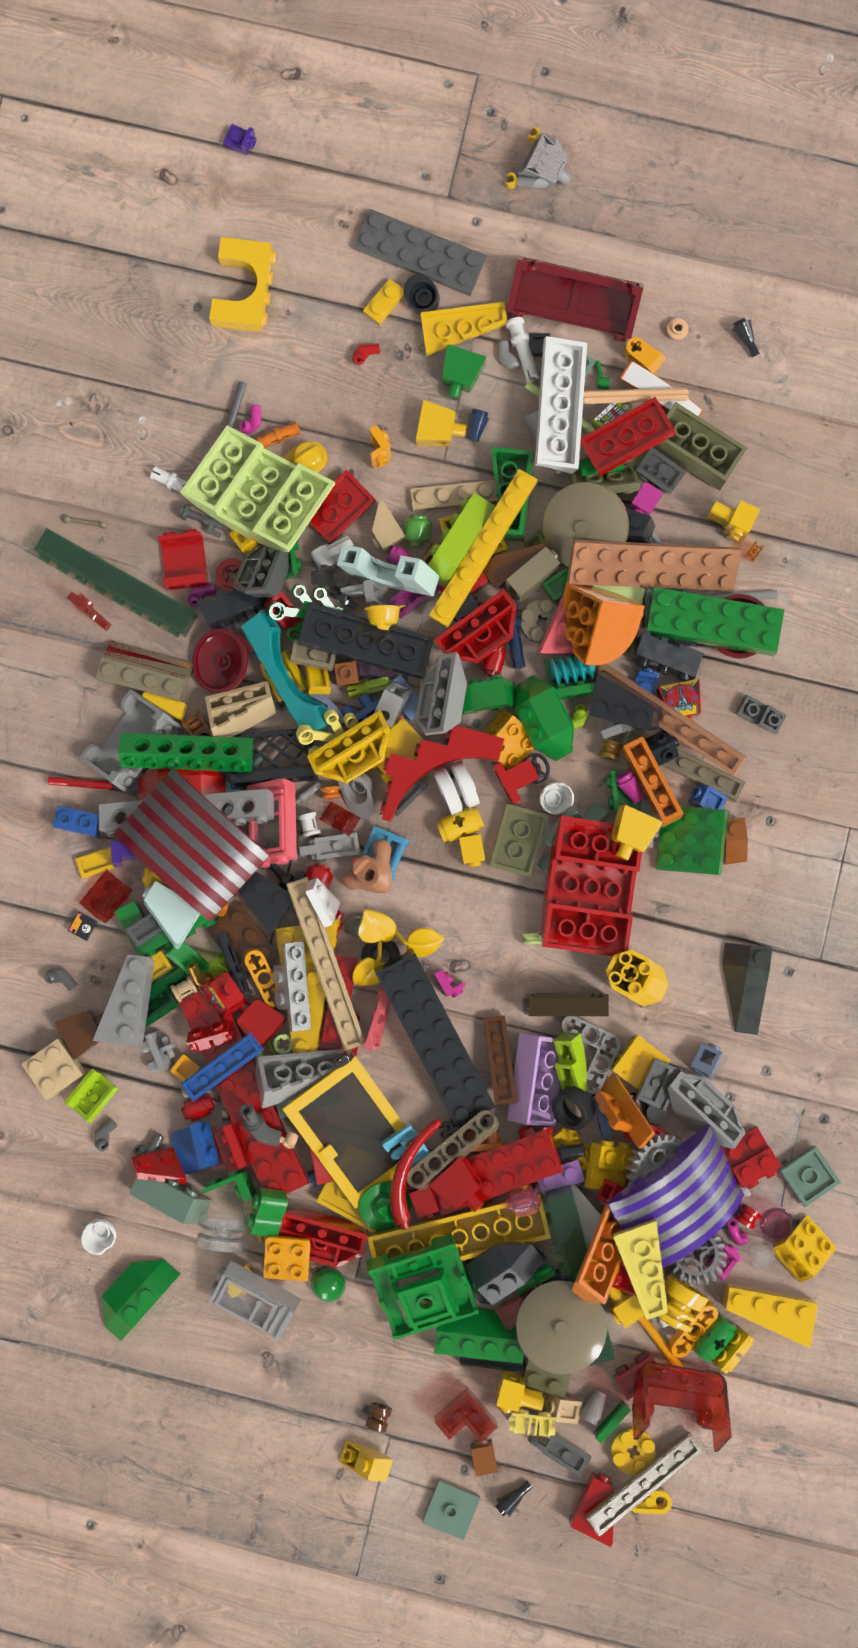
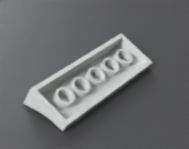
(561, 404)

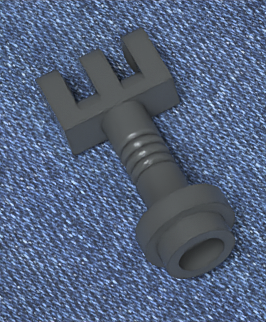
(185, 511)

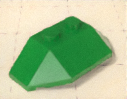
(544, 718)
(135, 1294)

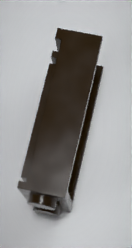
(566, 1004)

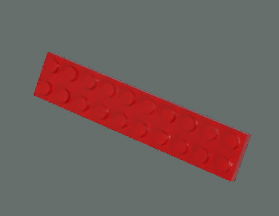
(274, 1166)

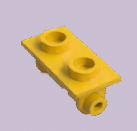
(739, 1343)

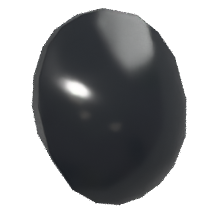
(421, 294)

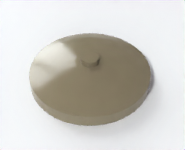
(584, 513)
(560, 1328)

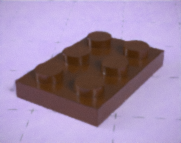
(244, 936)

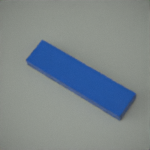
(222, 1066)

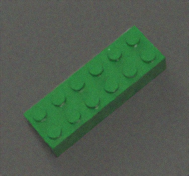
(715, 621)

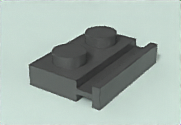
(656, 1083)

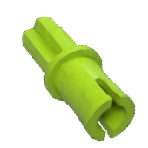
(368, 687)

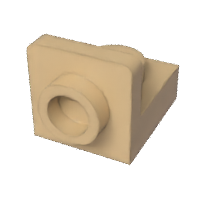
(565, 1410)

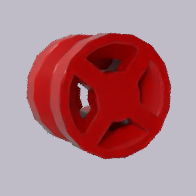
(747, 1216)

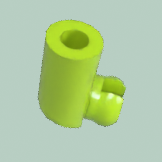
(579, 715)

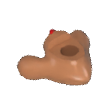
(371, 873)

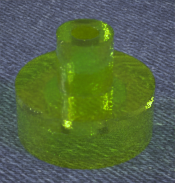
(218, 965)

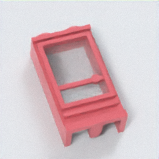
(277, 835)

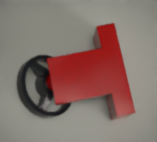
(521, 775)

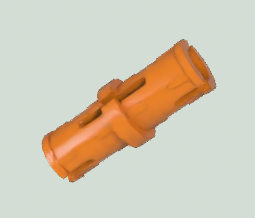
(278, 435)

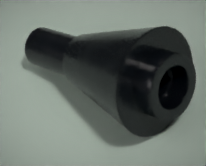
(744, 332)
(510, 1501)

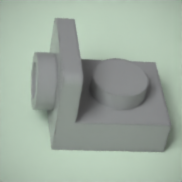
(614, 729)

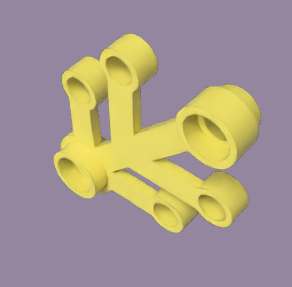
(311, 735)

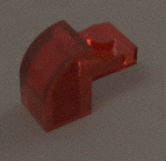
(509, 1309)

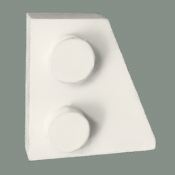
(323, 901)

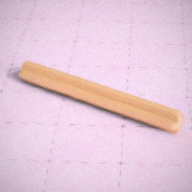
(635, 395)

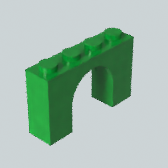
(132, 913)

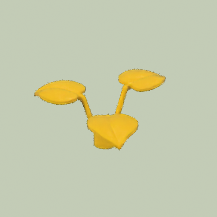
(379, 928)

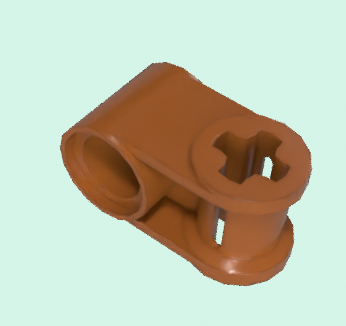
(197, 725)

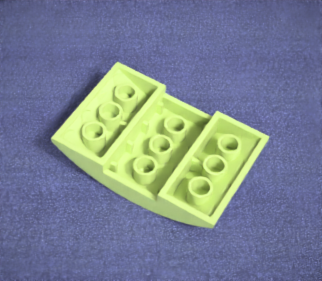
(256, 490)

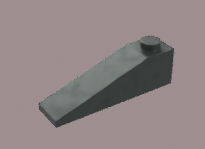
(746, 983)

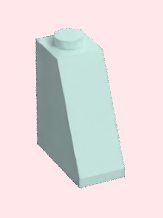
(170, 912)

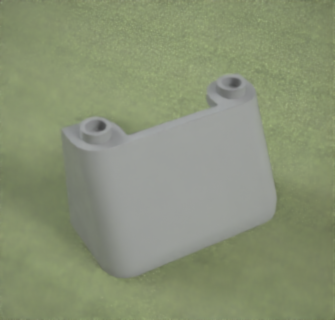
(139, 718)

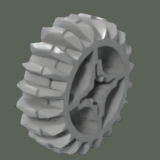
(704, 1253)

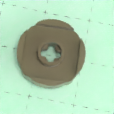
(530, 616)

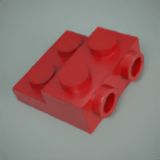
(751, 1159)

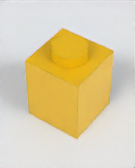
(472, 850)

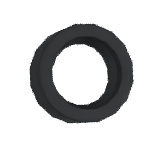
(565, 1116)

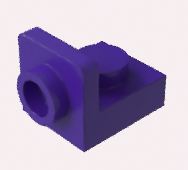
(240, 139)

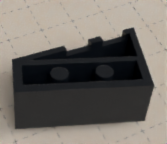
(230, 608)
(667, 657)
(621, 704)
(266, 900)

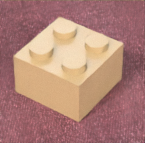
(53, 1069)

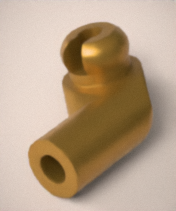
(197, 976)

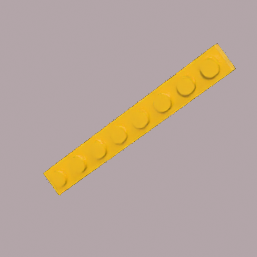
(483, 548)

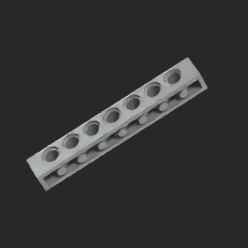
(262, 799)

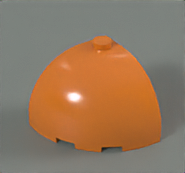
(599, 623)

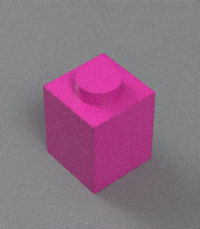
(646, 499)

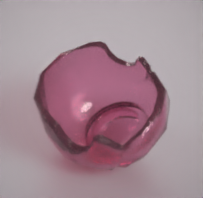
(775, 1224)

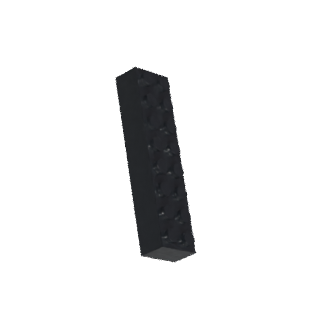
(434, 1037)

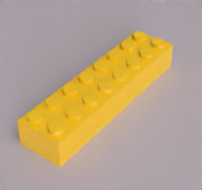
(470, 1230)

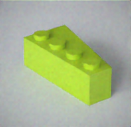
(460, 537)

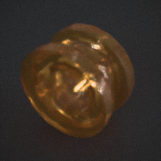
(753, 551)

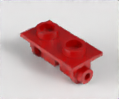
(200, 1038)

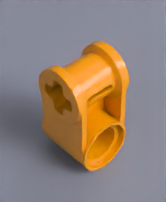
(645, 355)

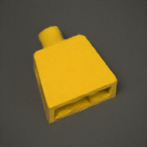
(437, 426)
(633, 830)

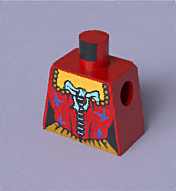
(682, 697)
(222, 994)

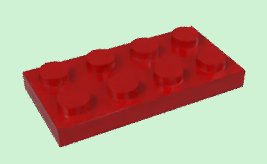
(627, 436)

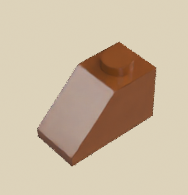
(735, 841)

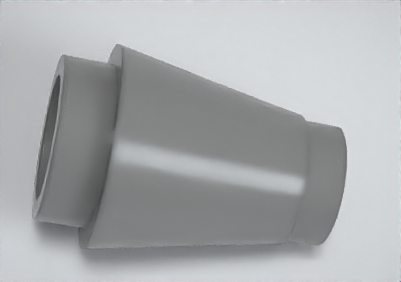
(594, 1407)

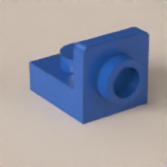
(647, 679)
(707, 797)

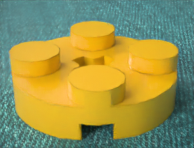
(622, 1458)

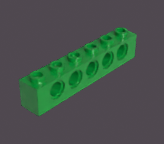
(185, 752)

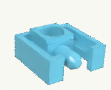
(403, 1135)

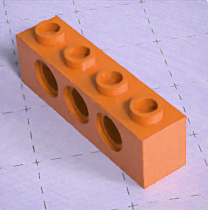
(652, 781)

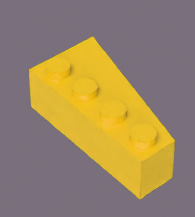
(776, 1311)

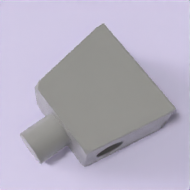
(393, 702)

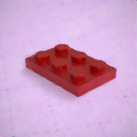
(341, 507)

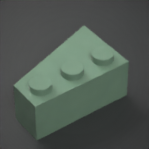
(171, 1199)

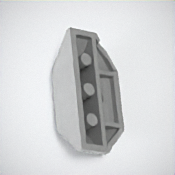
(442, 695)
(702, 1104)

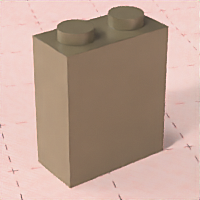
(532, 574)

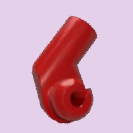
(363, 352)

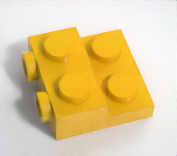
(608, 1162)

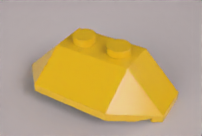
(353, 750)

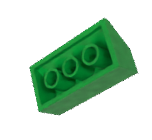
(479, 1338)

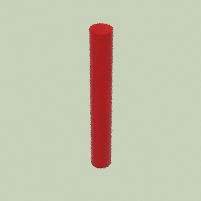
(83, 783)

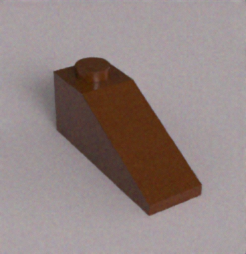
(504, 565)

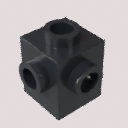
(663, 747)

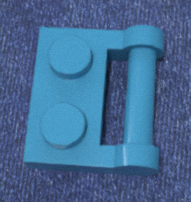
(377, 834)

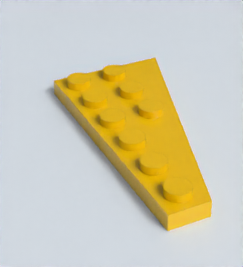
(309, 1039)

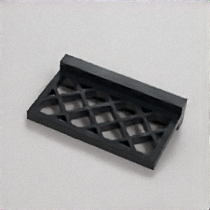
(292, 773)

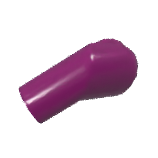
(200, 592)

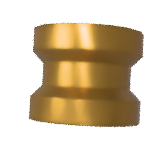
(610, 750)

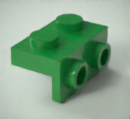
(617, 797)

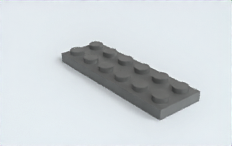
(420, 252)

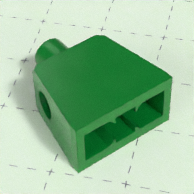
(461, 370)

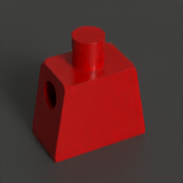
(260, 1020)
(460, 1185)

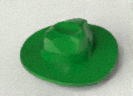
(375, 1206)

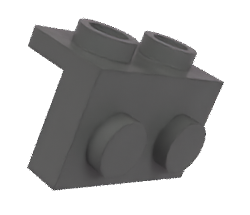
(660, 470)

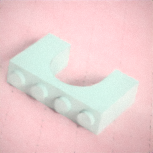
(409, 575)

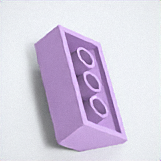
(535, 1081)

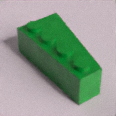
(505, 465)

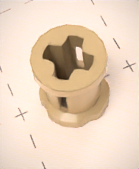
(184, 989)

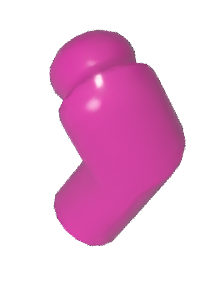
(253, 422)
(733, 1230)

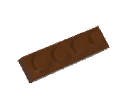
(500, 1060)

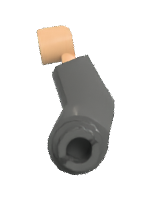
(257, 1127)

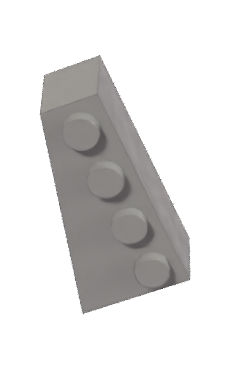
(128, 1005)
(289, 1075)

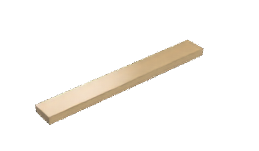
(326, 967)

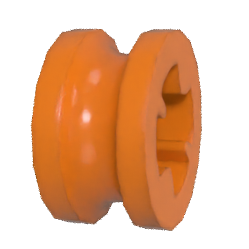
(331, 792)

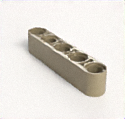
(442, 1150)

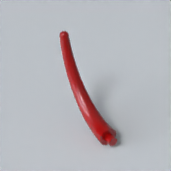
(398, 1186)

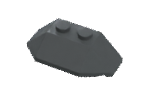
(262, 572)

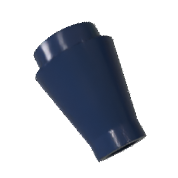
(476, 424)

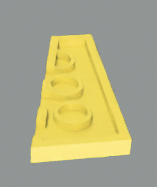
(642, 1259)

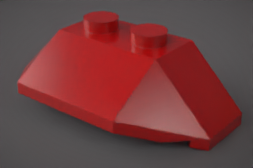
(481, 630)
(203, 780)
(331, 1238)

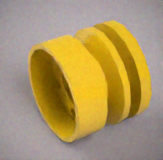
(680, 1301)

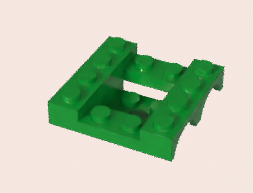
(448, 1291)

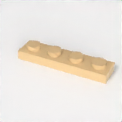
(451, 495)

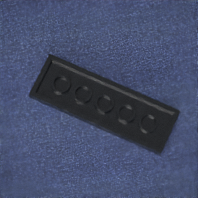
(363, 642)

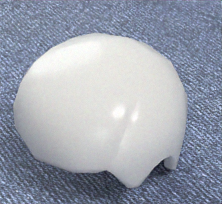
(556, 798)
(98, 1236)

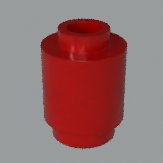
(494, 663)
(198, 1108)

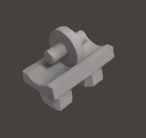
(161, 1051)

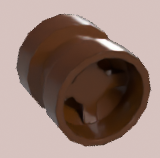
(378, 1417)

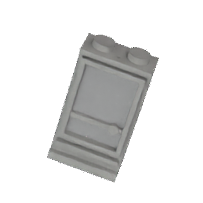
(253, 1299)

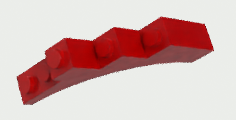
(462, 744)

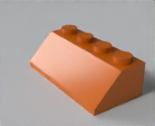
(600, 1262)

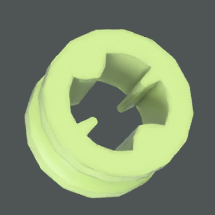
(532, 938)
(282, 1050)

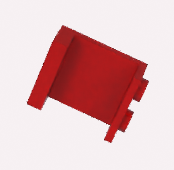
(183, 560)

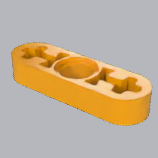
(251, 966)
(688, 1344)

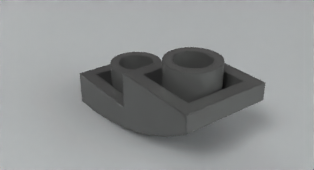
(760, 714)

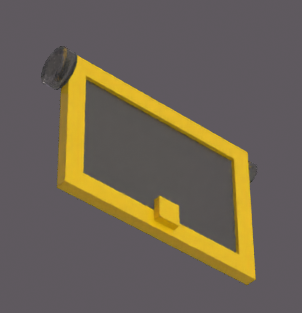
(345, 1125)

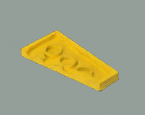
(460, 324)

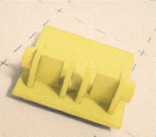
(519, 1419)

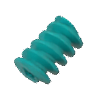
(570, 669)

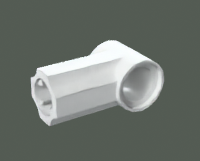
(330, 553)

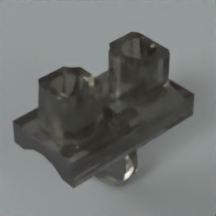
(330, 578)

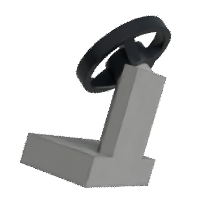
(369, 588)

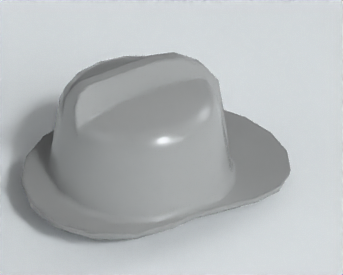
(359, 795)

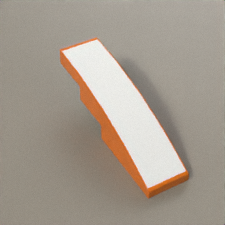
(640, 378)

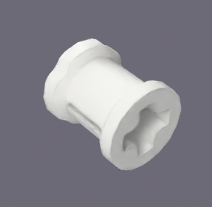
(309, 824)

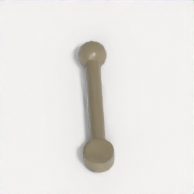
(67, 519)

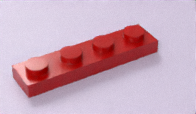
(346, 967)

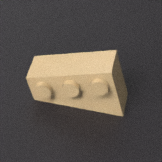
(239, 709)

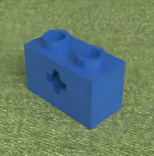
(77, 821)

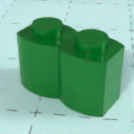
(267, 1212)

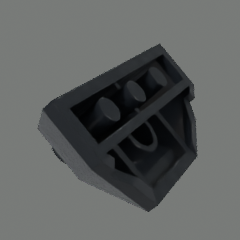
(502, 1270)

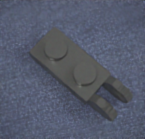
(563, 1453)

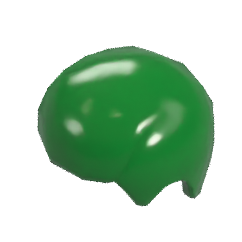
(328, 1284)

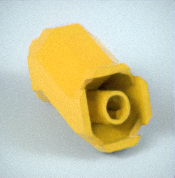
(636, 978)

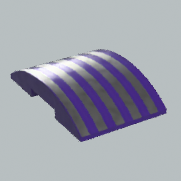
(686, 1196)

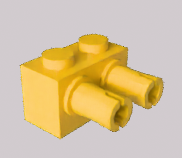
(736, 521)
(624, 1307)
(512, 1393)

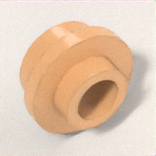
(677, 335)

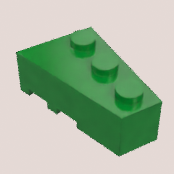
(489, 695)

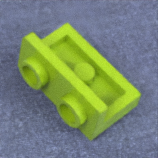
(91, 1095)

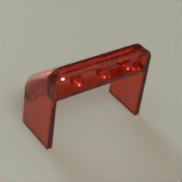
(684, 1389)

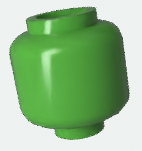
(417, 529)

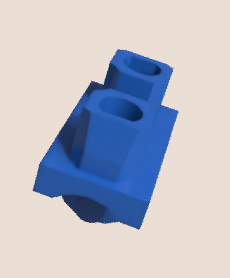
(368, 706)

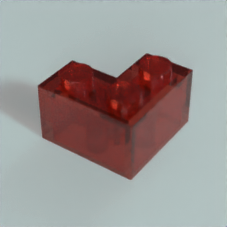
(466, 1411)

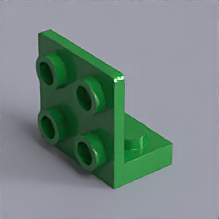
(571, 690)
(244, 1187)

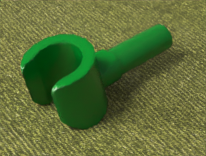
(602, 382)

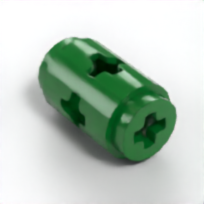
(709, 1347)

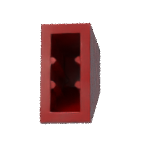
(595, 1491)

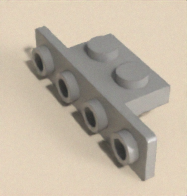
(292, 986)

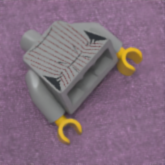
(542, 164)

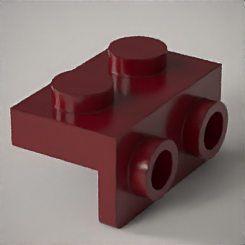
(628, 1376)

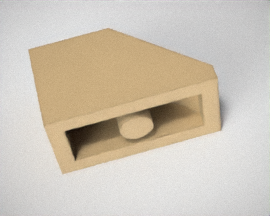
(386, 529)

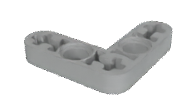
(599, 1043)

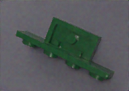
(161, 995)

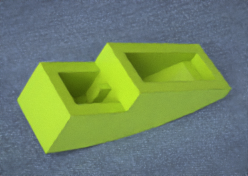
(572, 1061)

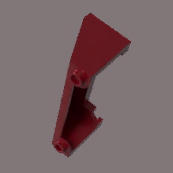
(575, 297)

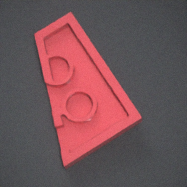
(378, 1020)

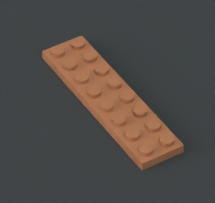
(653, 565)

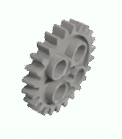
(645, 1162)

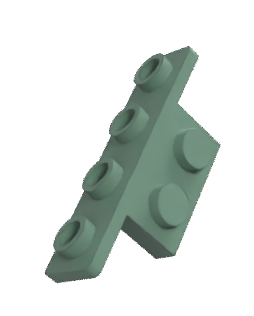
(594, 813)

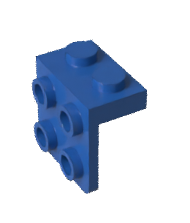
(195, 1147)

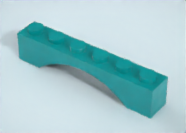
(265, 639)

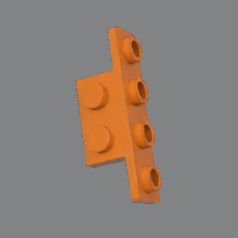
(623, 1111)

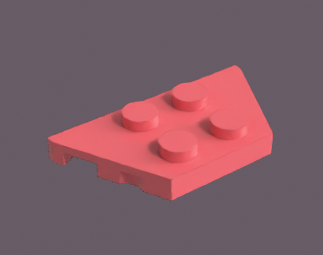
(555, 636)

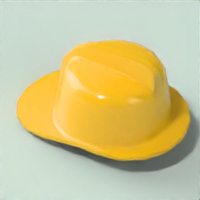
(308, 454)
(383, 615)

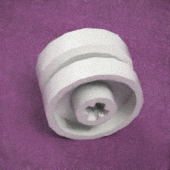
(459, 786)

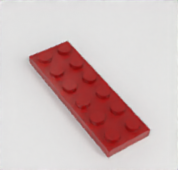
(511, 1167)

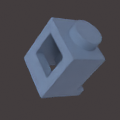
(707, 1051)

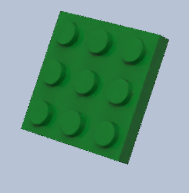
(693, 842)

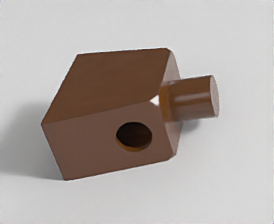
(79, 1032)

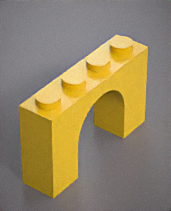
(250, 312)

